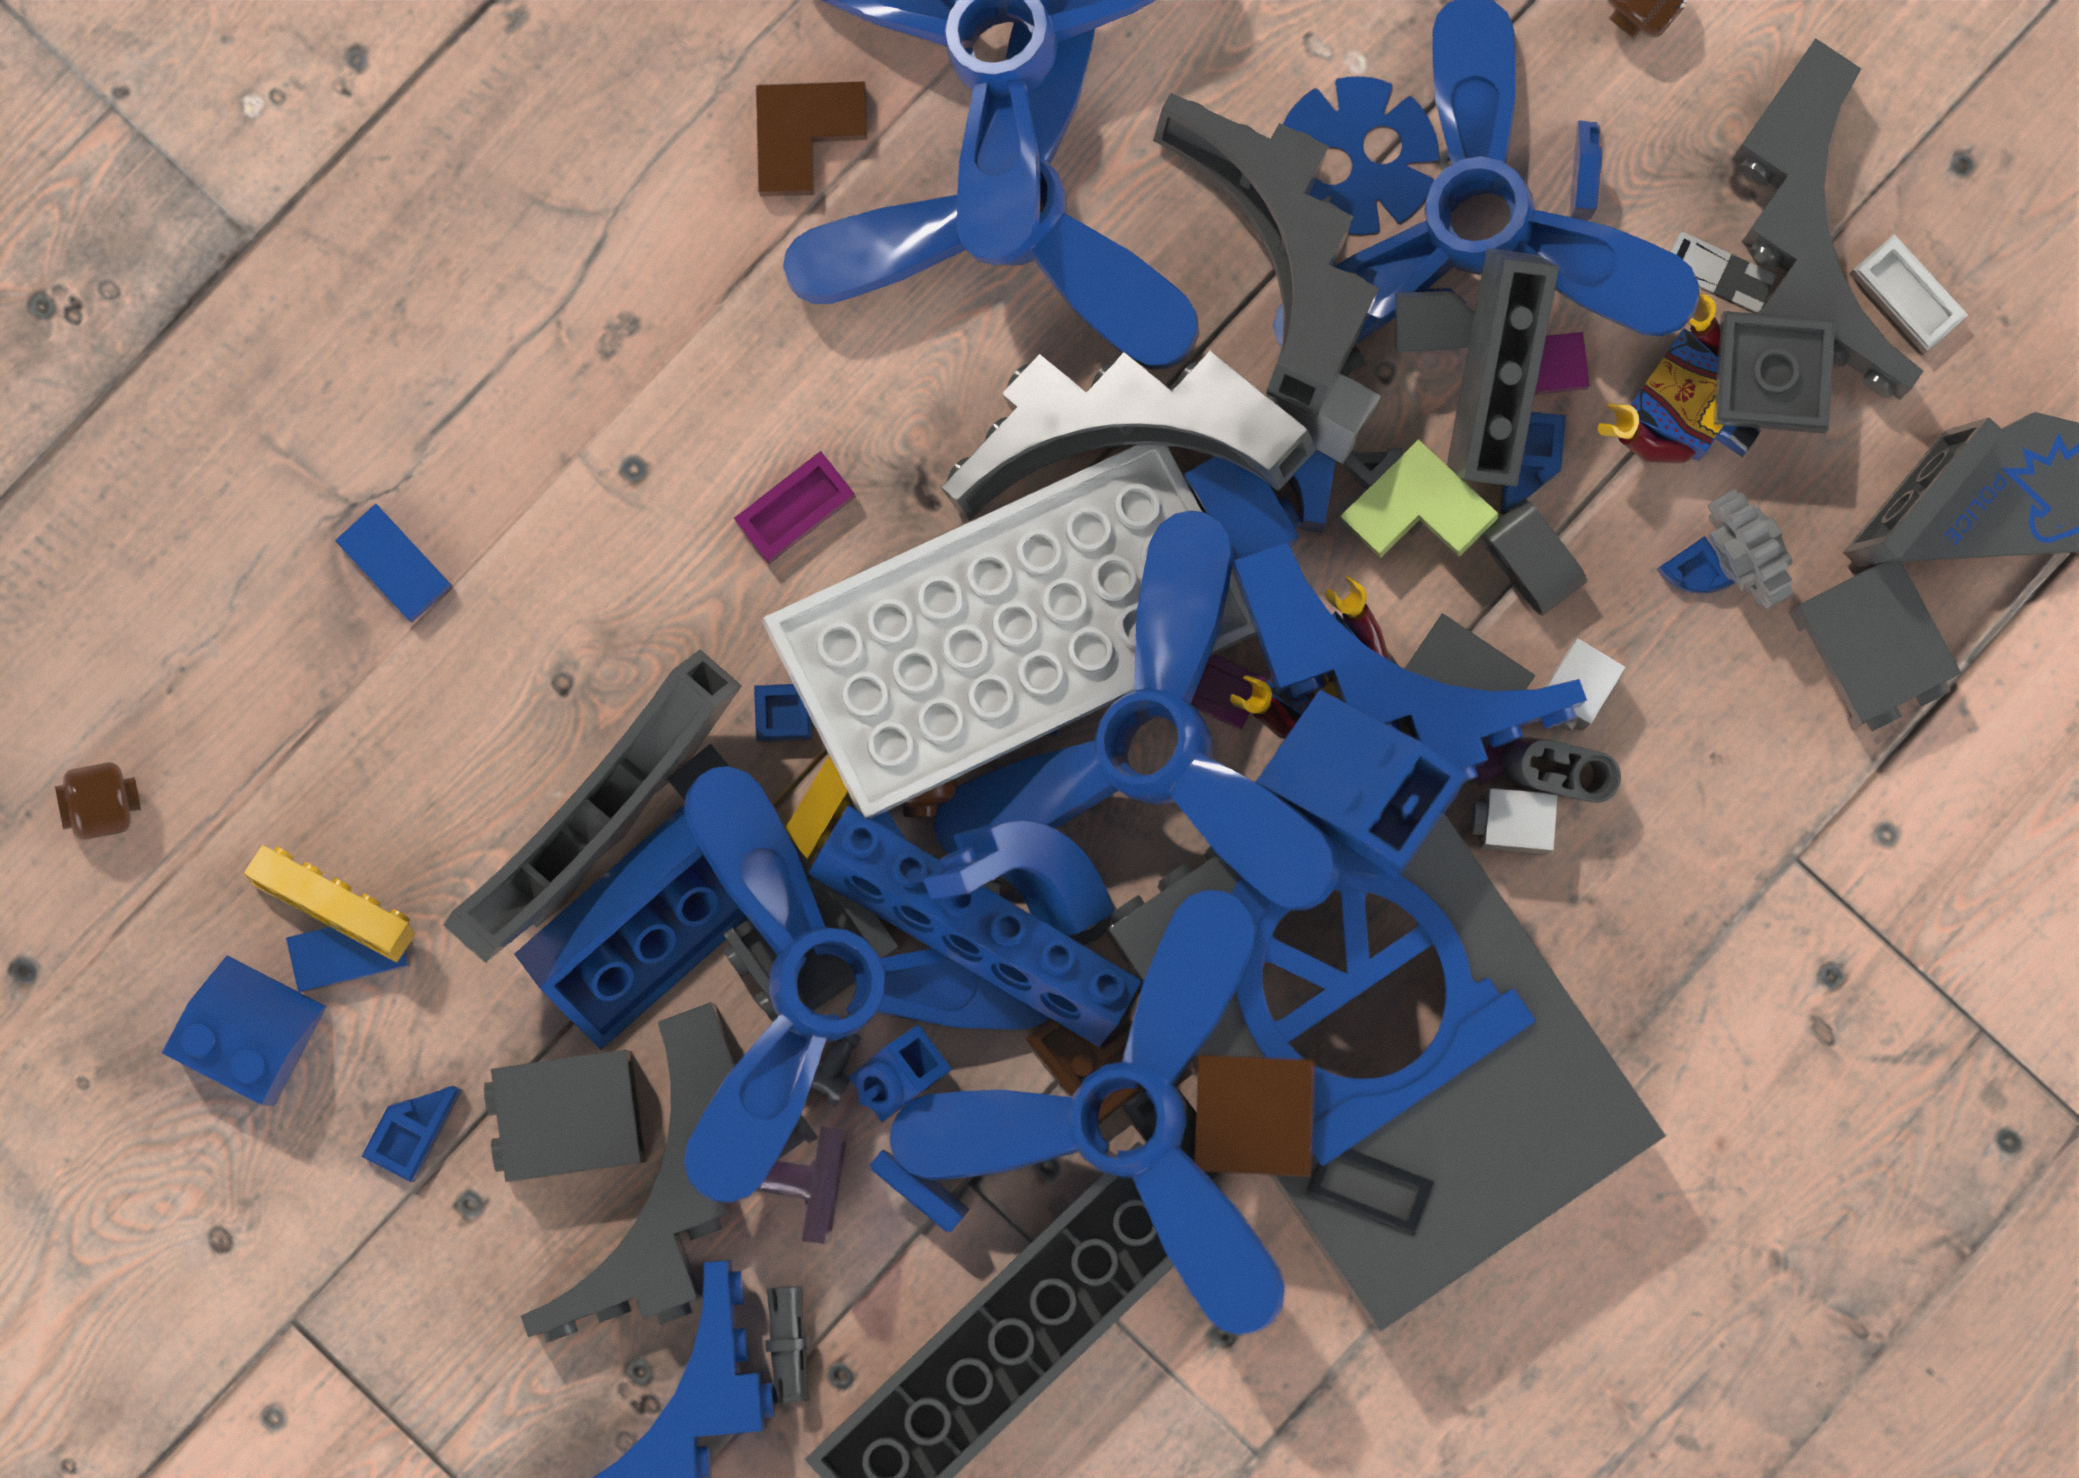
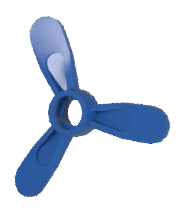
(1475, 101)
(999, 148)
(1096, 276)
(1175, 632)
(1175, 1015)
(770, 1084)

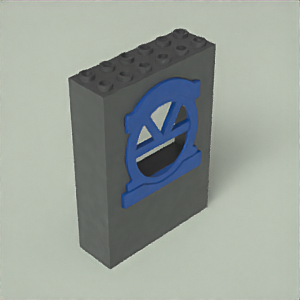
(1501, 1109)

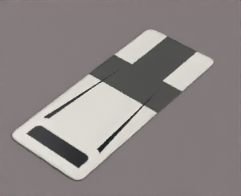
(1725, 272)

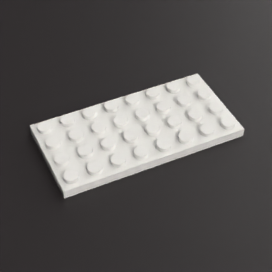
(986, 631)

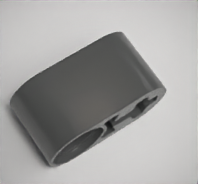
(1533, 557)
(1566, 772)

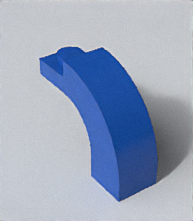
(1038, 861)

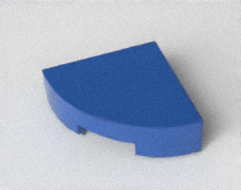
(1696, 569)

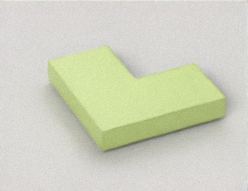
(1415, 490)

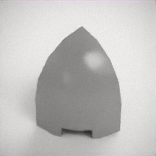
(1339, 418)

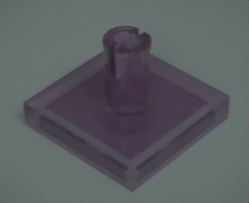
(814, 1183)

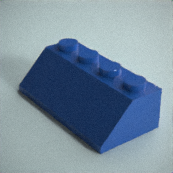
(632, 933)

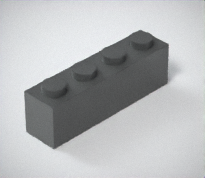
(1502, 367)

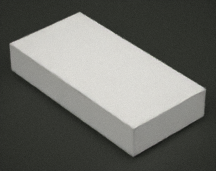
(1908, 294)

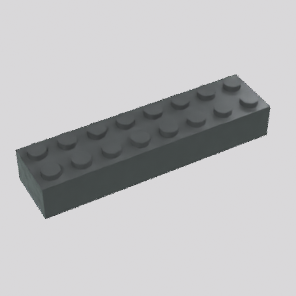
(1005, 1342)

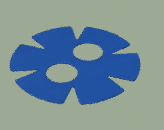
(1360, 110)

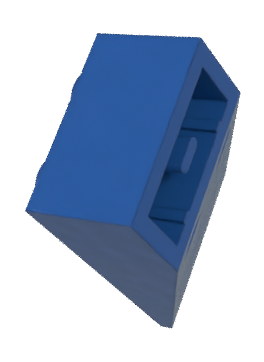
(1363, 781)

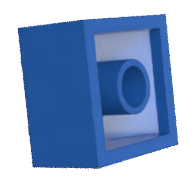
(244, 1031)

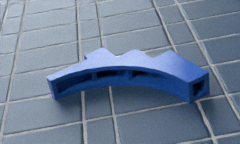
(1308, 644)
(710, 1395)

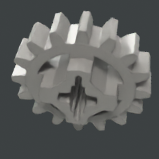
(1750, 549)

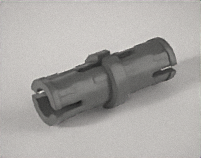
(788, 1344)

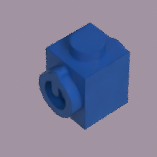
(899, 1073)

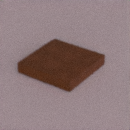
(1255, 1115)

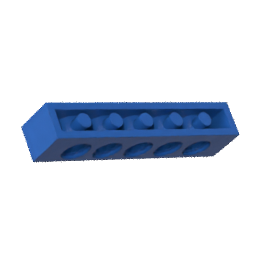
(976, 929)

